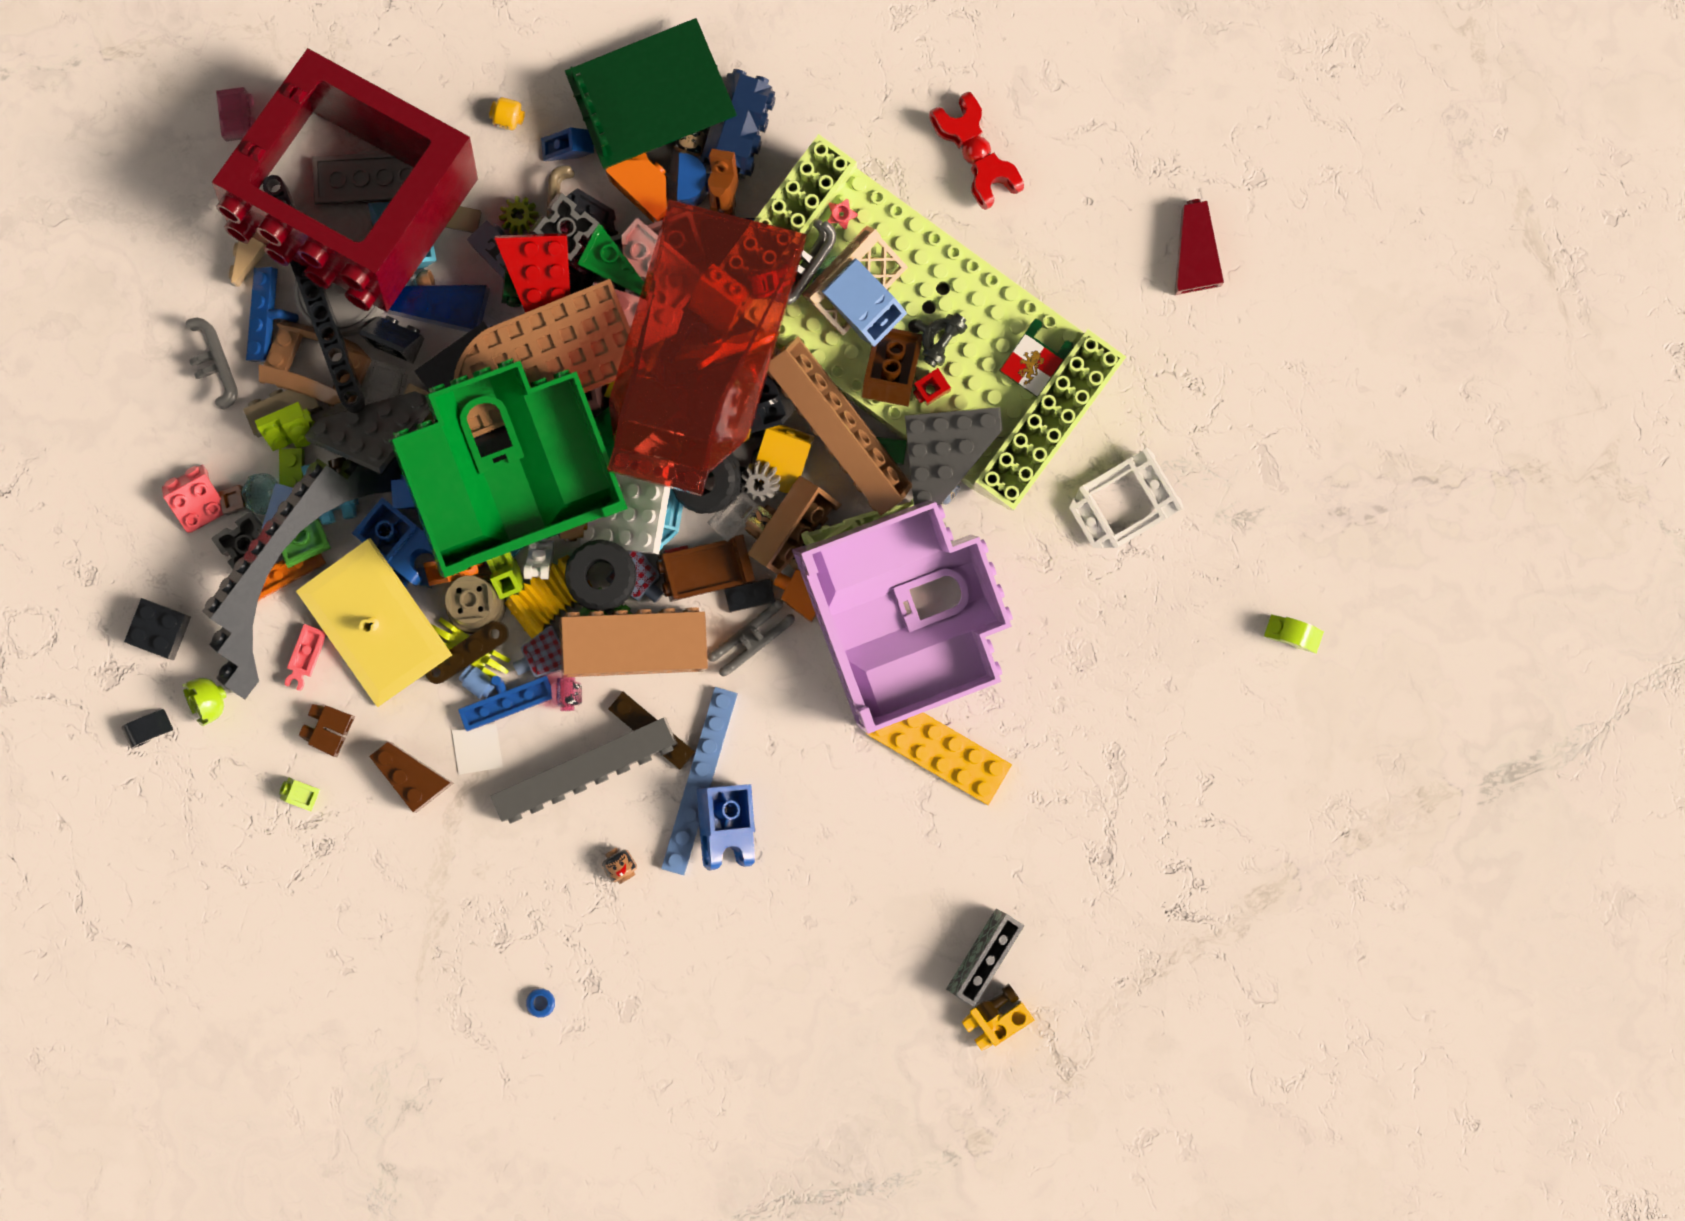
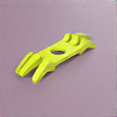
(458, 636)

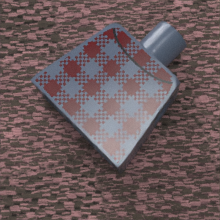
(646, 579)
(541, 654)

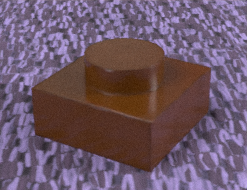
(232, 500)

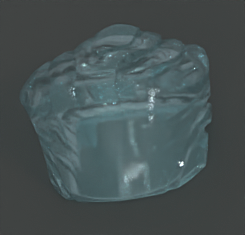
(258, 492)

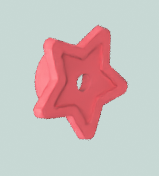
(841, 207)

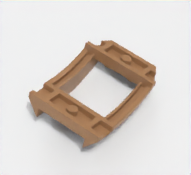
(283, 352)

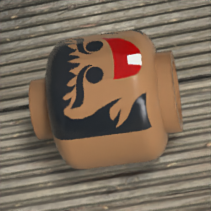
(619, 865)

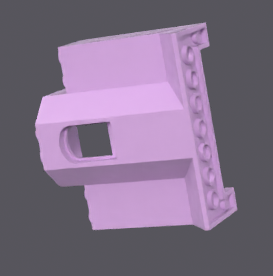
(894, 660)

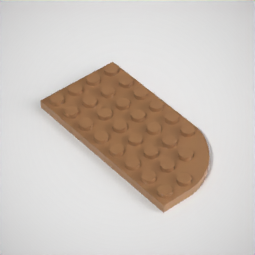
(572, 333)

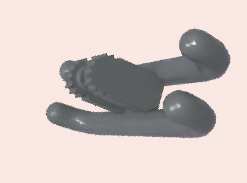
(814, 258)
(221, 364)
(751, 638)

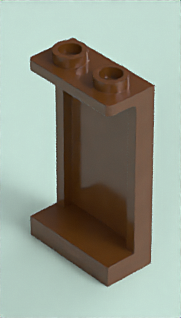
(705, 569)

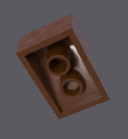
(893, 368)

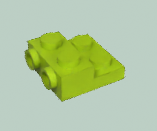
(286, 427)

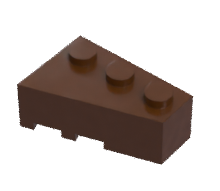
(409, 777)

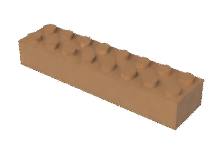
(839, 426)

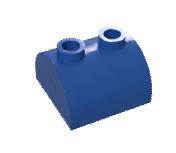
(691, 180)

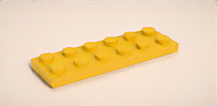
(946, 755)

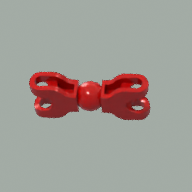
(976, 150)

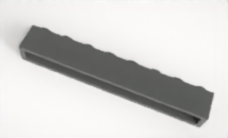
(583, 770)

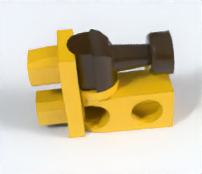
(996, 1025)

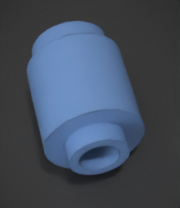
(476, 682)

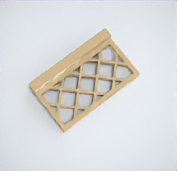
(856, 249)

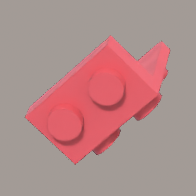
(193, 498)

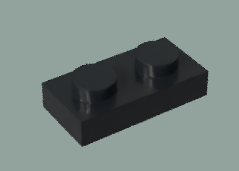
(749, 595)

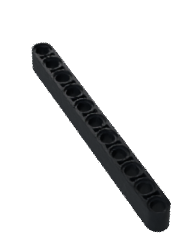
(325, 324)

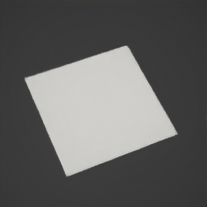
(477, 749)

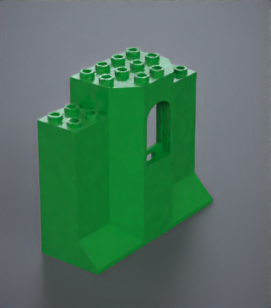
(545, 485)

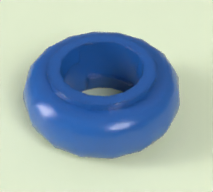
(530, 1003)

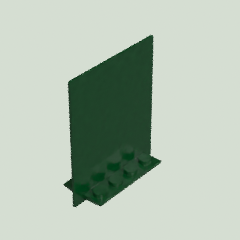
(650, 93)

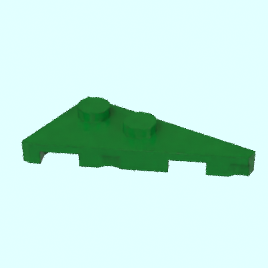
(608, 262)

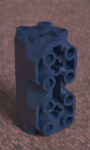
(740, 134)

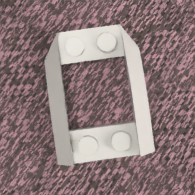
(1153, 482)

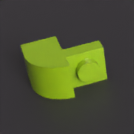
(505, 575)
(1294, 632)

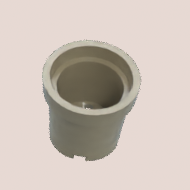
(470, 600)

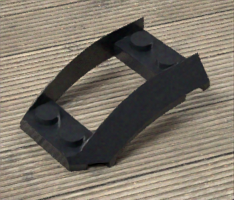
(605, 217)

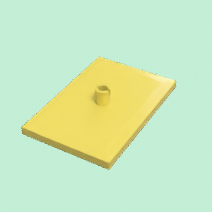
(398, 643)

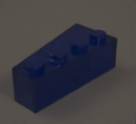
(443, 305)

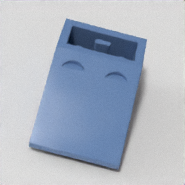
(864, 303)

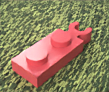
(305, 654)

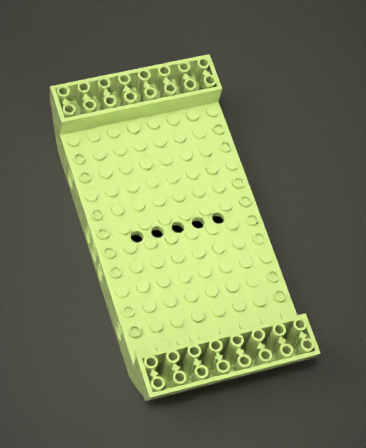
(991, 303)

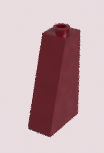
(1197, 251)

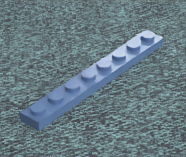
(700, 776)

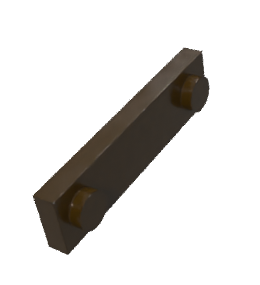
(636, 717)

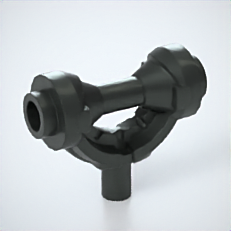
(932, 352)

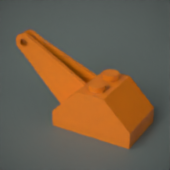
(642, 185)

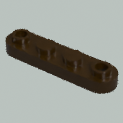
(470, 651)

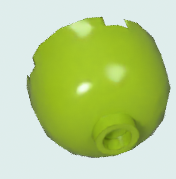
(205, 699)

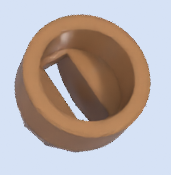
(425, 278)

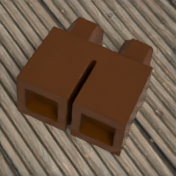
(327, 718)

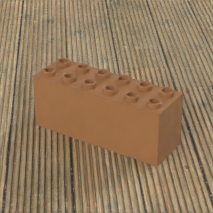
(633, 643)

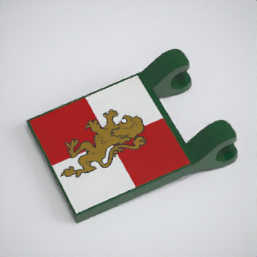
(1033, 362)

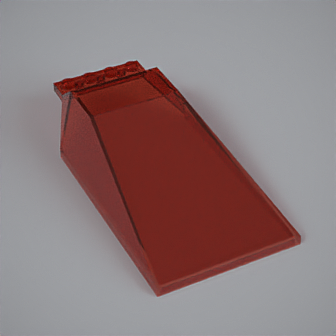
(700, 344)

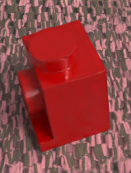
(933, 379)

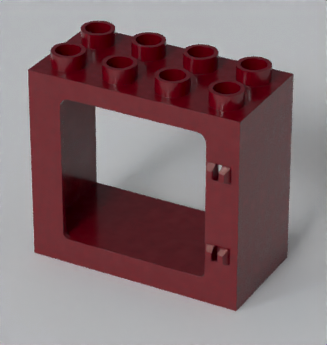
(408, 227)

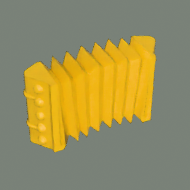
(542, 600)

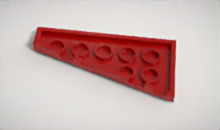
(537, 267)

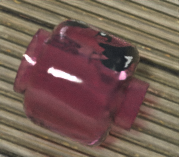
(566, 693)

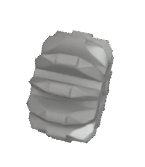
(758, 488)

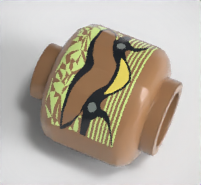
(758, 520)

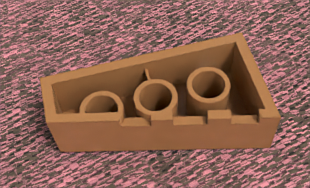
(799, 512)

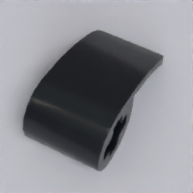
(146, 728)

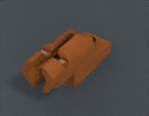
(723, 181)

